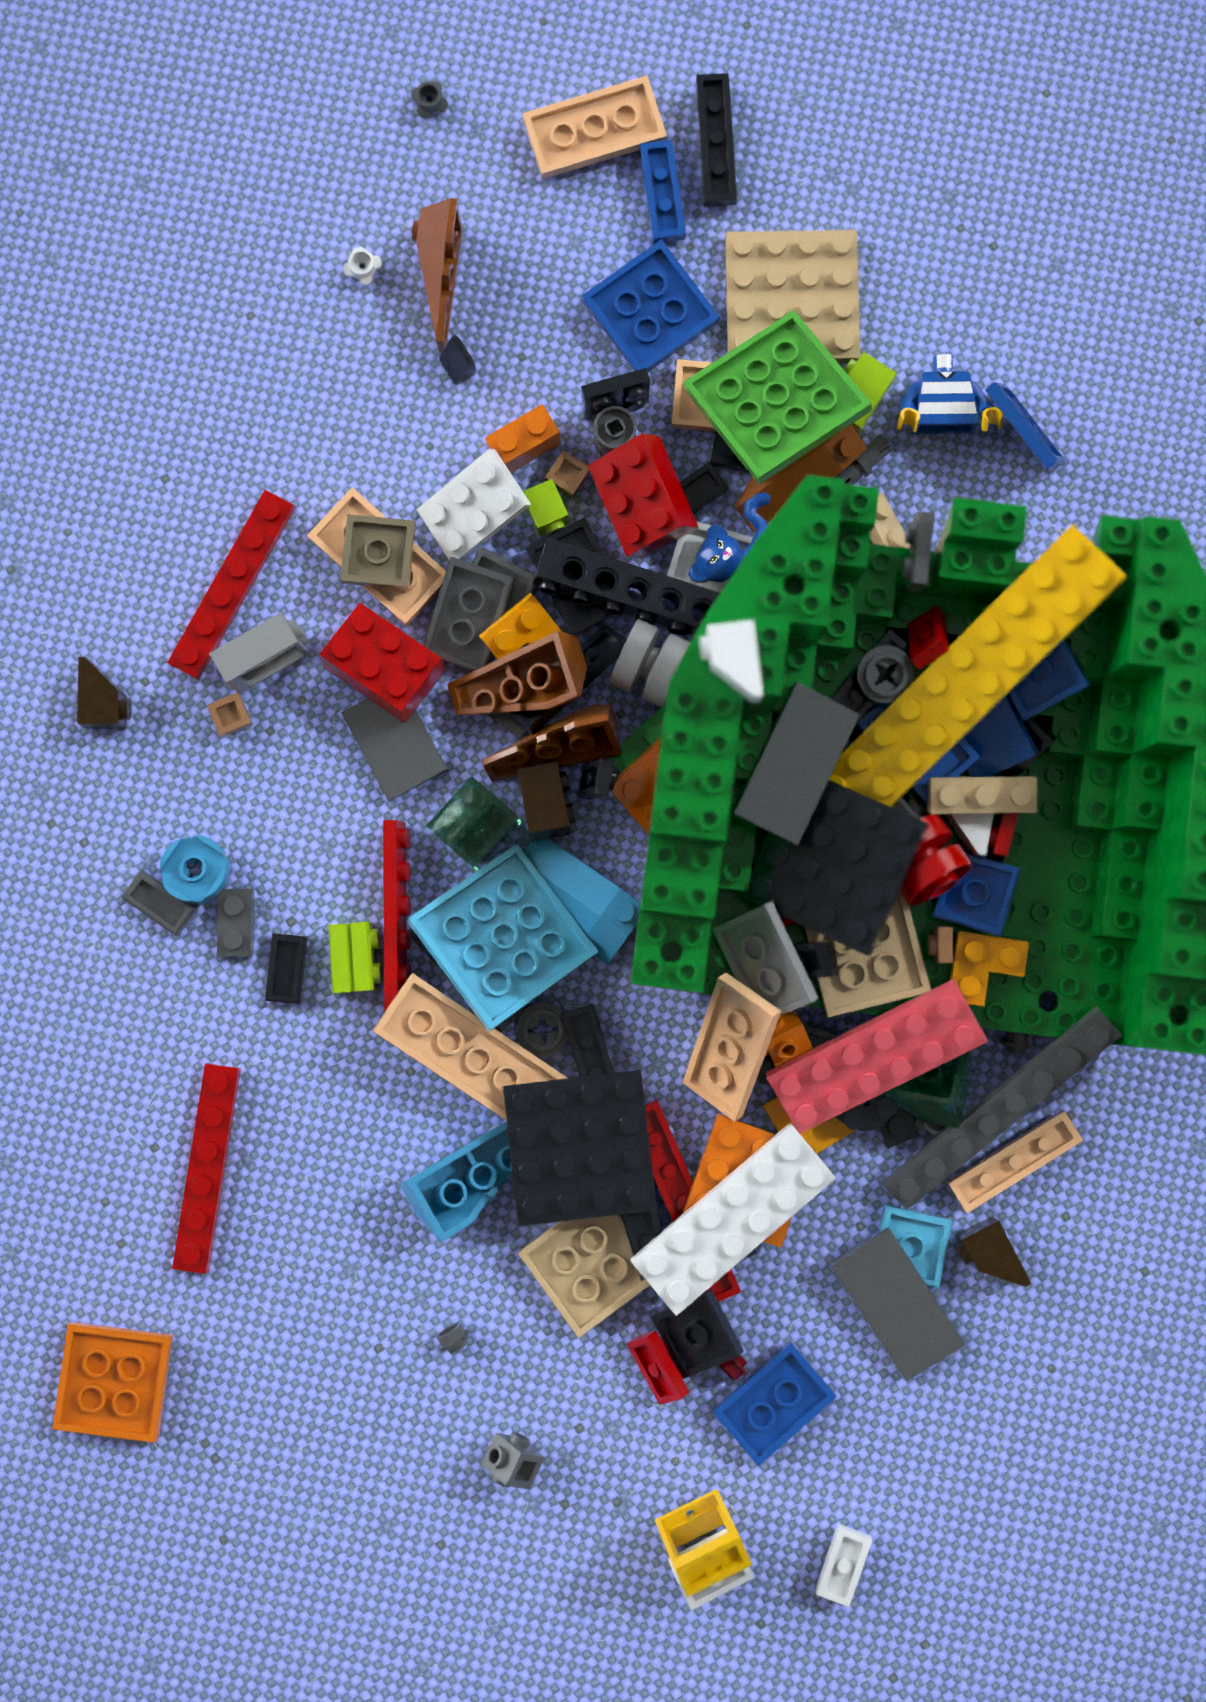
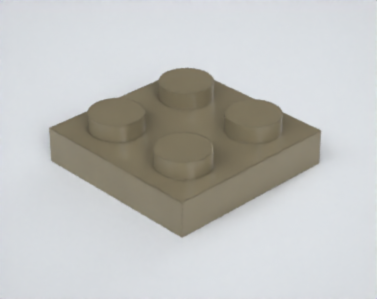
(378, 552)

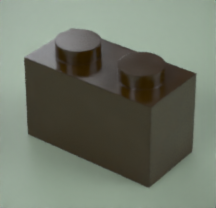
(544, 801)

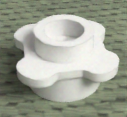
(362, 256)

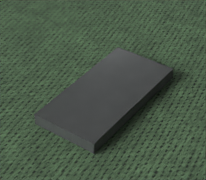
(795, 763)
(897, 1304)

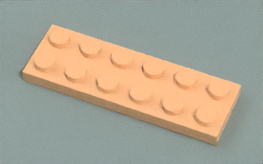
(458, 1045)

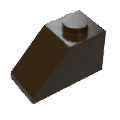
(99, 699)
(991, 1252)

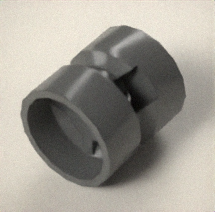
(613, 428)

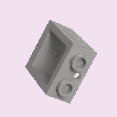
(260, 652)

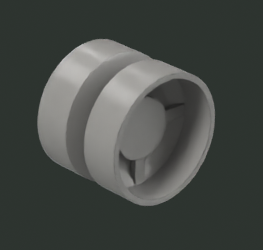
(645, 661)

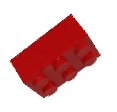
(643, 496)
(382, 662)

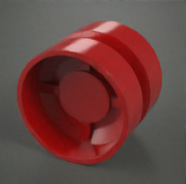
(934, 868)

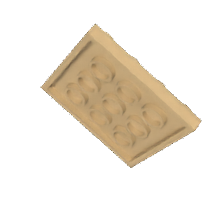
(797, 272)

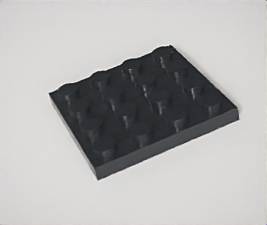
(842, 870)
(579, 1148)

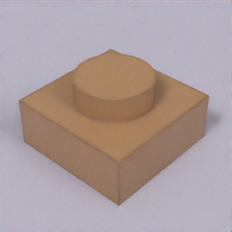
(568, 474)
(229, 714)
(941, 945)

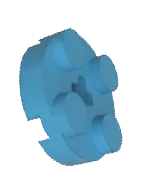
(192, 850)

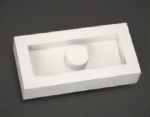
(843, 1565)

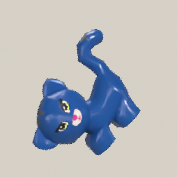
(722, 554)

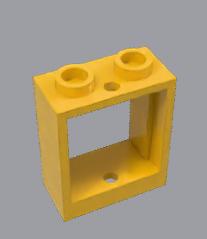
(712, 1560)

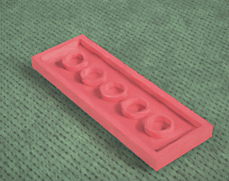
(876, 1056)

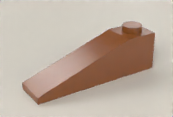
(824, 461)
(524, 680)

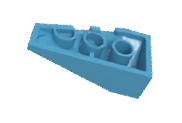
(593, 901)
(460, 1184)

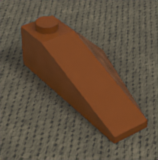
(438, 244)
(572, 740)

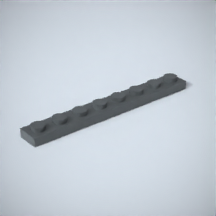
(1002, 1107)

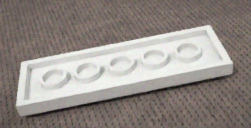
(732, 1219)

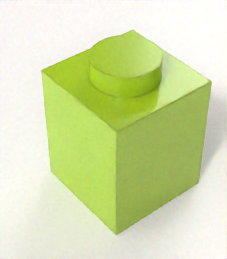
(546, 508)

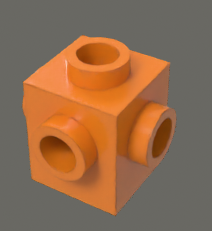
(788, 1039)

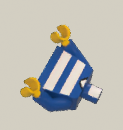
(946, 402)

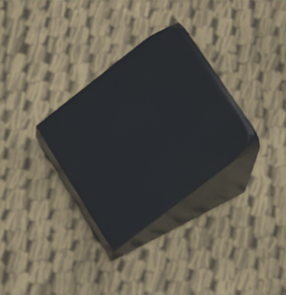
(457, 361)

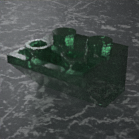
(474, 823)

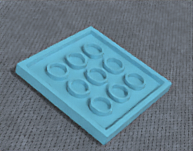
(502, 937)

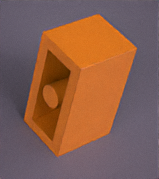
(525, 438)

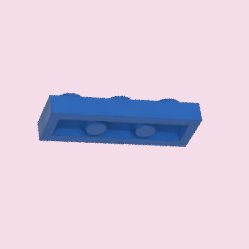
(662, 191)

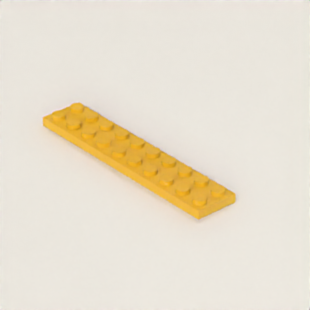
(979, 669)

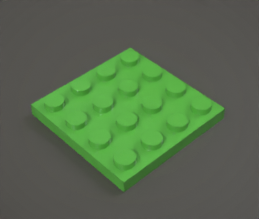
(777, 396)

